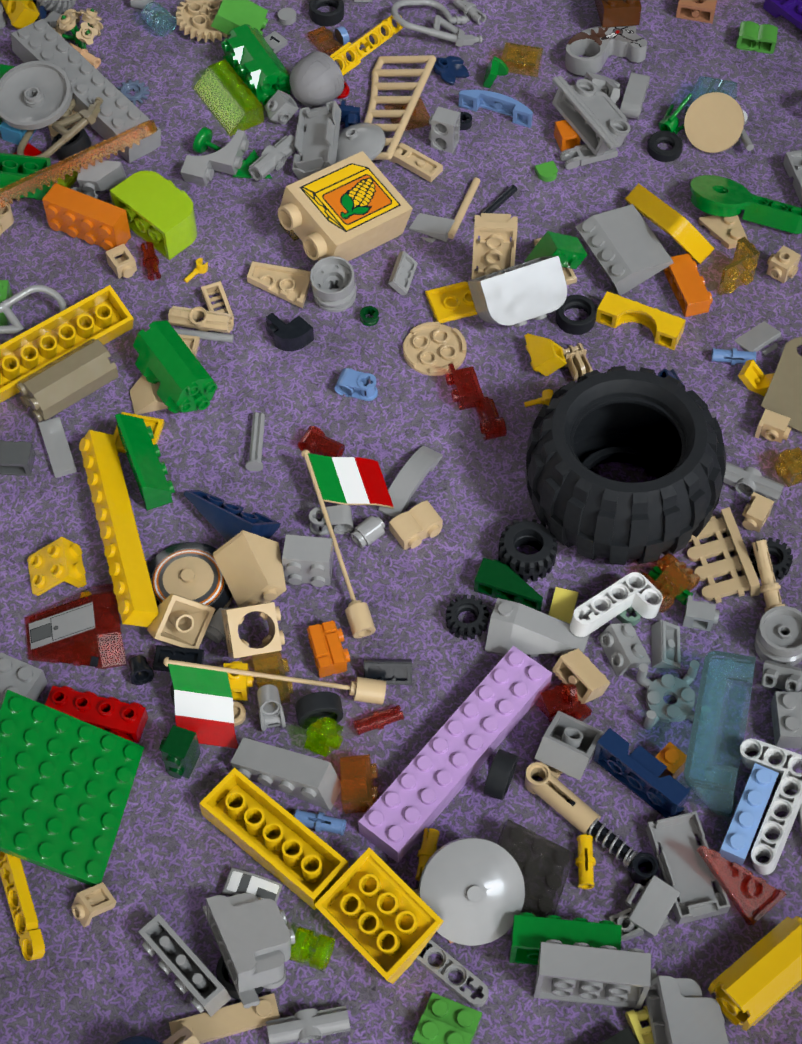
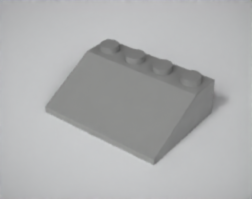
(624, 247)
(592, 974)

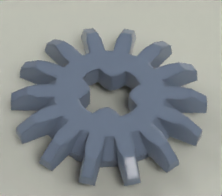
(137, 88)

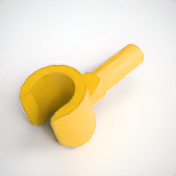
(200, 269)
(545, 399)

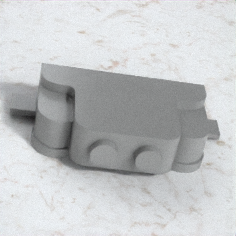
(591, 114)
(251, 941)
(681, 1013)

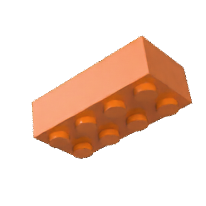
(86, 217)

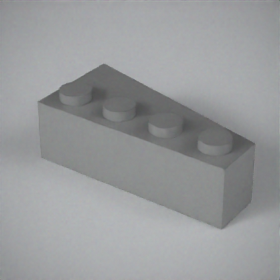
(288, 772)

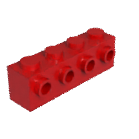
(105, 713)

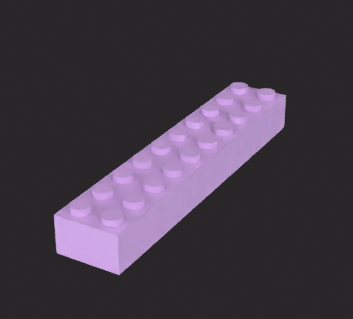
(454, 754)

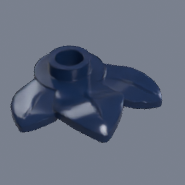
(450, 69)

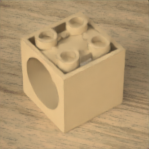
(239, 647)

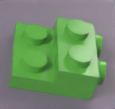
(446, 1022)

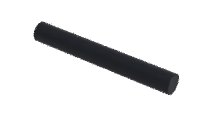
(500, 200)

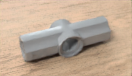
(273, 158)
(751, 480)
(308, 1025)

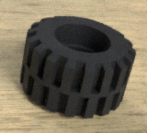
(530, 534)

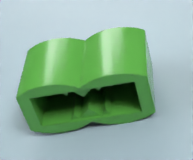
(757, 37)

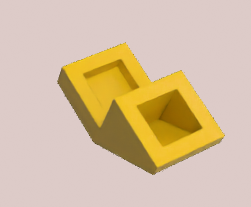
(754, 378)

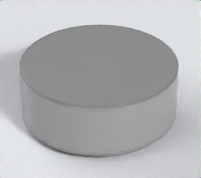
(287, 16)

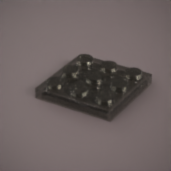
(542, 866)

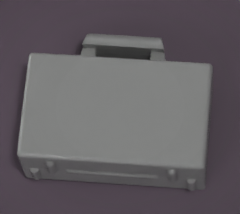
(432, 226)
(759, 338)
(651, 906)

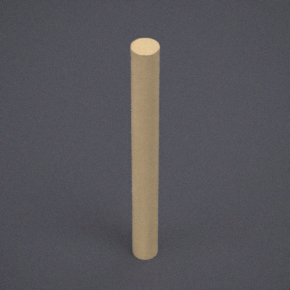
(463, 207)

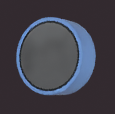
(342, 35)

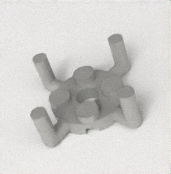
(668, 685)

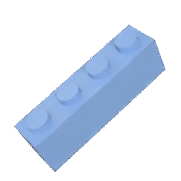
(748, 814)

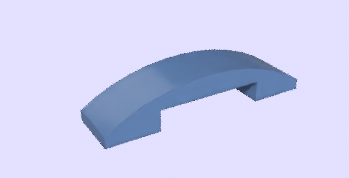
(496, 102)

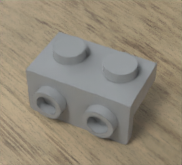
(623, 647)

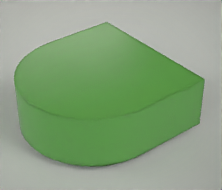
(546, 171)

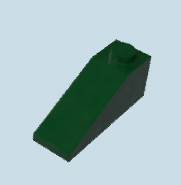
(501, 582)

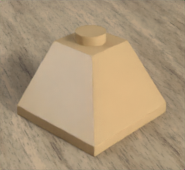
(181, 622)

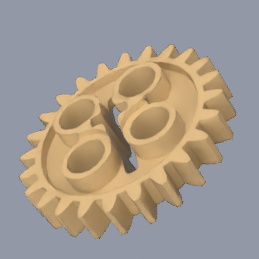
(196, 19)

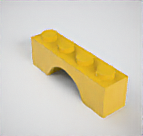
(619, 310)

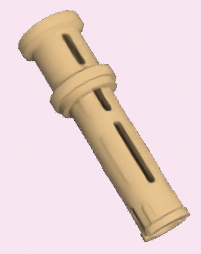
(769, 586)

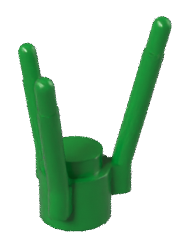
(670, 123)

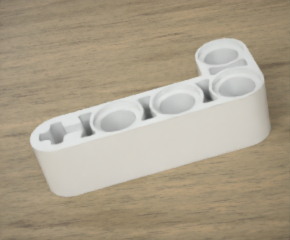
(630, 591)

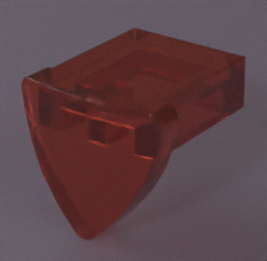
(560, 699)

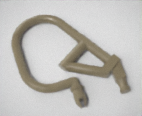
(84, 117)

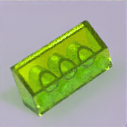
(229, 98)

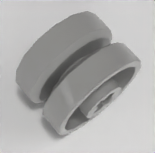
(780, 636)

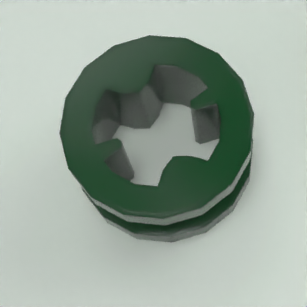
(369, 321)

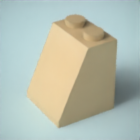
(251, 568)

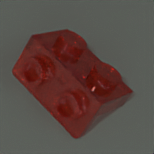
(464, 386)

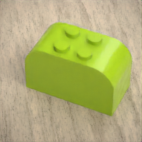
(157, 211)

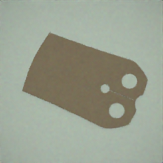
(785, 389)

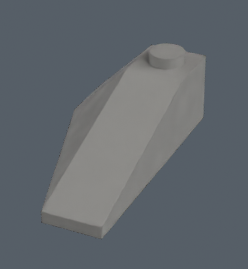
(529, 632)

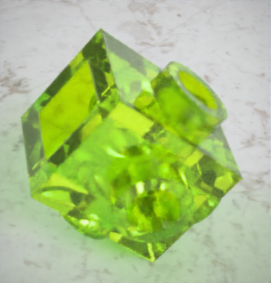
(324, 736)

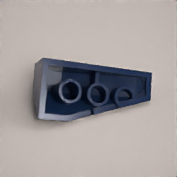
(230, 519)

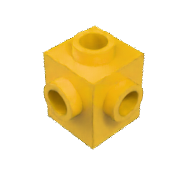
(239, 683)

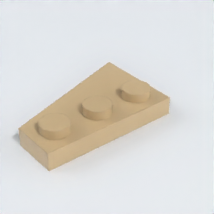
(281, 281)

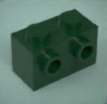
(180, 752)

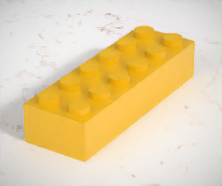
(273, 837)

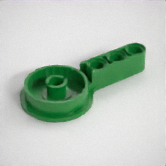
(728, 198)

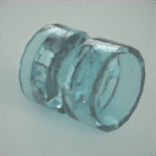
(158, 19)

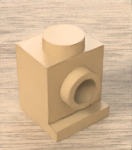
(123, 266)
(773, 426)
(757, 512)

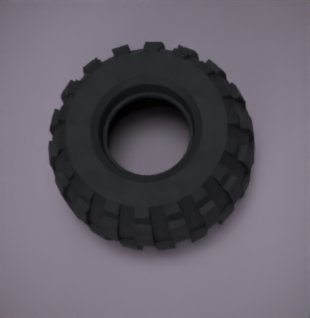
(634, 421)

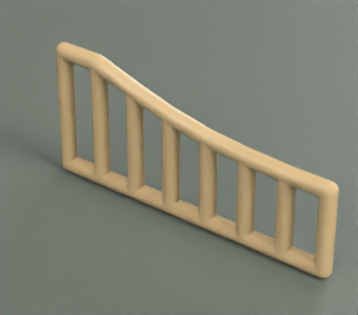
(410, 100)

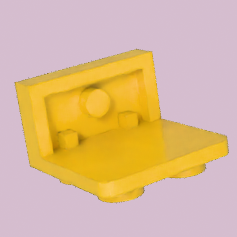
(55, 564)

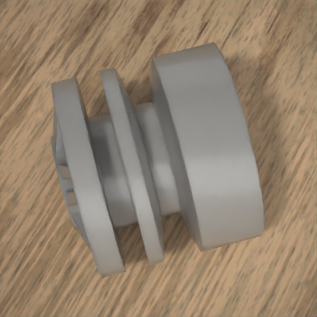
(333, 284)

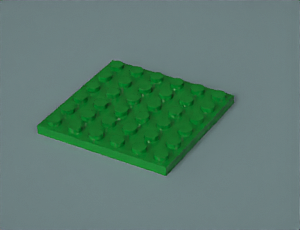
(61, 788)

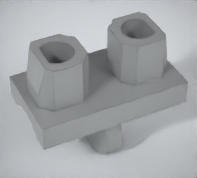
(782, 676)

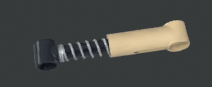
(587, 821)

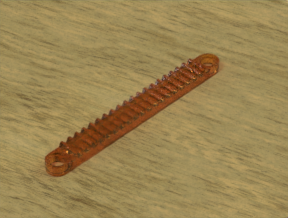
(76, 161)

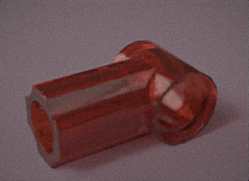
(490, 423)
(316, 442)

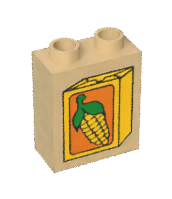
(344, 209)

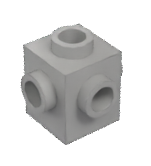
(281, 107)

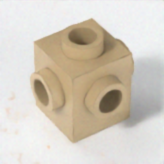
(783, 264)

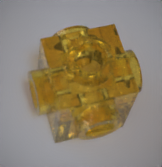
(790, 466)

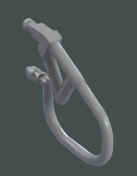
(457, 36)
(16, 326)

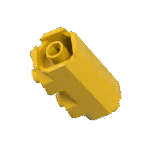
(761, 975)

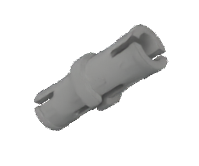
(470, 10)

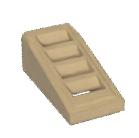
(212, 289)

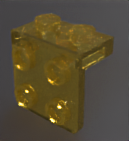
(742, 268)

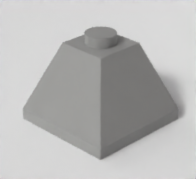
(101, 176)

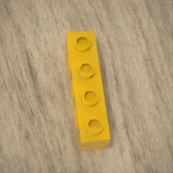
(20, 12)

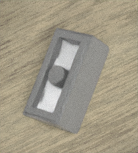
(665, 645)

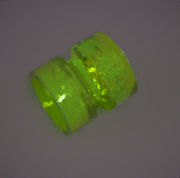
(306, 941)

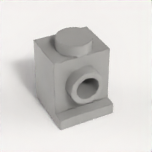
(700, 614)

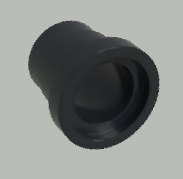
(140, 670)

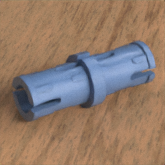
(732, 356)
(321, 822)

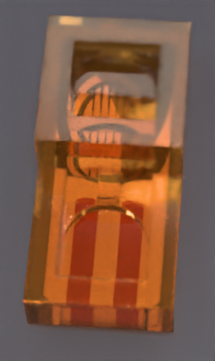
(324, 41)

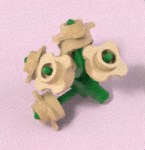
(88, 29)

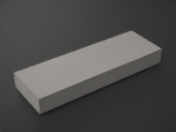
(57, 447)

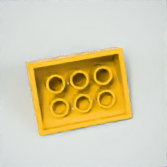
(379, 915)

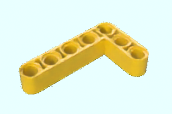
(670, 222)

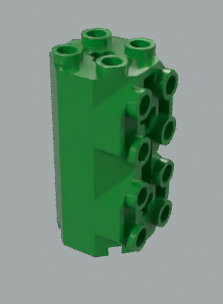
(255, 63)
(168, 360)

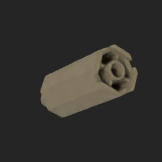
(67, 380)

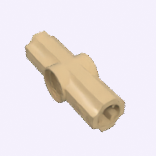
(211, 322)

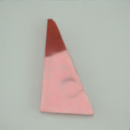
(747, 892)

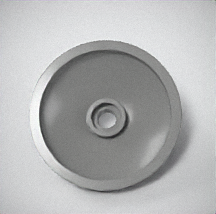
(358, 138)

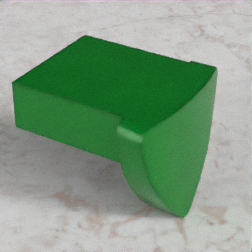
(495, 68)

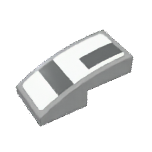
(246, 882)

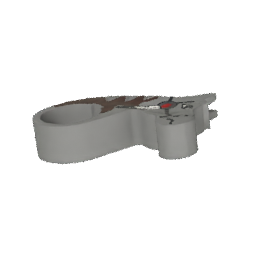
(600, 44)

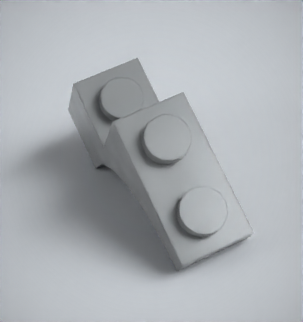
(226, 160)

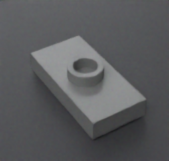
(402, 273)

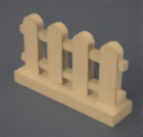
(728, 565)

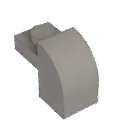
(605, 85)

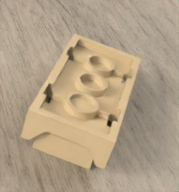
(494, 249)

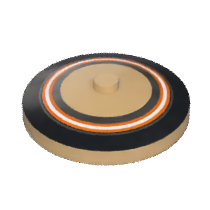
(191, 573)

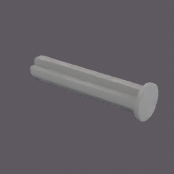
(256, 443)

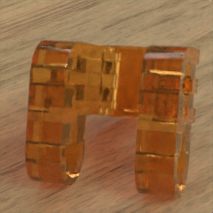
(673, 580)

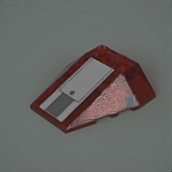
(78, 630)

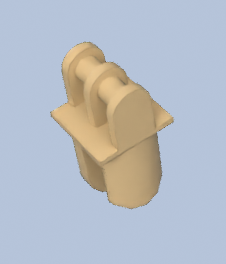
(577, 361)

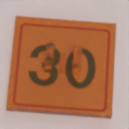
(418, 118)

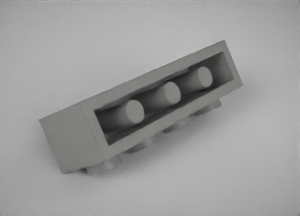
(185, 966)

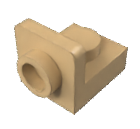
(92, 903)

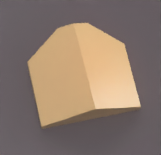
(145, 397)

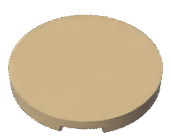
(714, 122)
(433, 347)

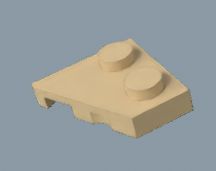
(725, 229)

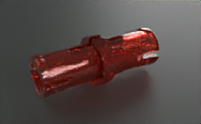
(150, 261)
(378, 720)

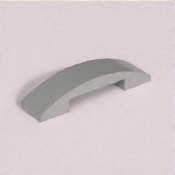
(410, 479)

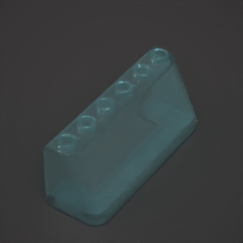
(719, 729)

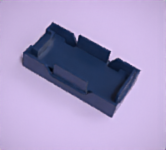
(640, 774)

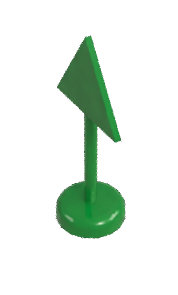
(203, 141)

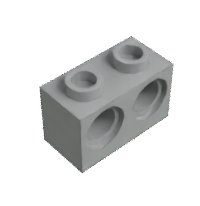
(444, 129)

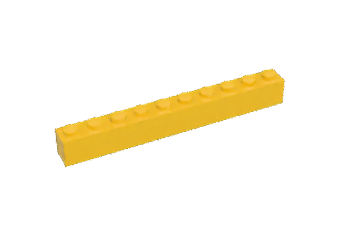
(118, 530)

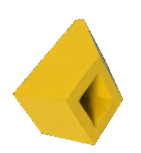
(545, 354)

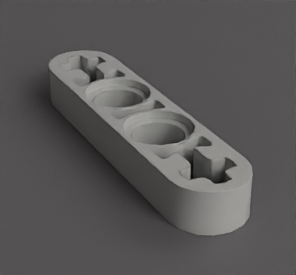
(448, 965)

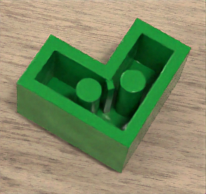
(567, 247)

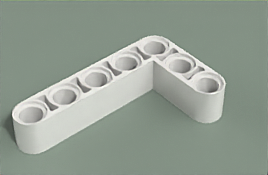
(780, 802)

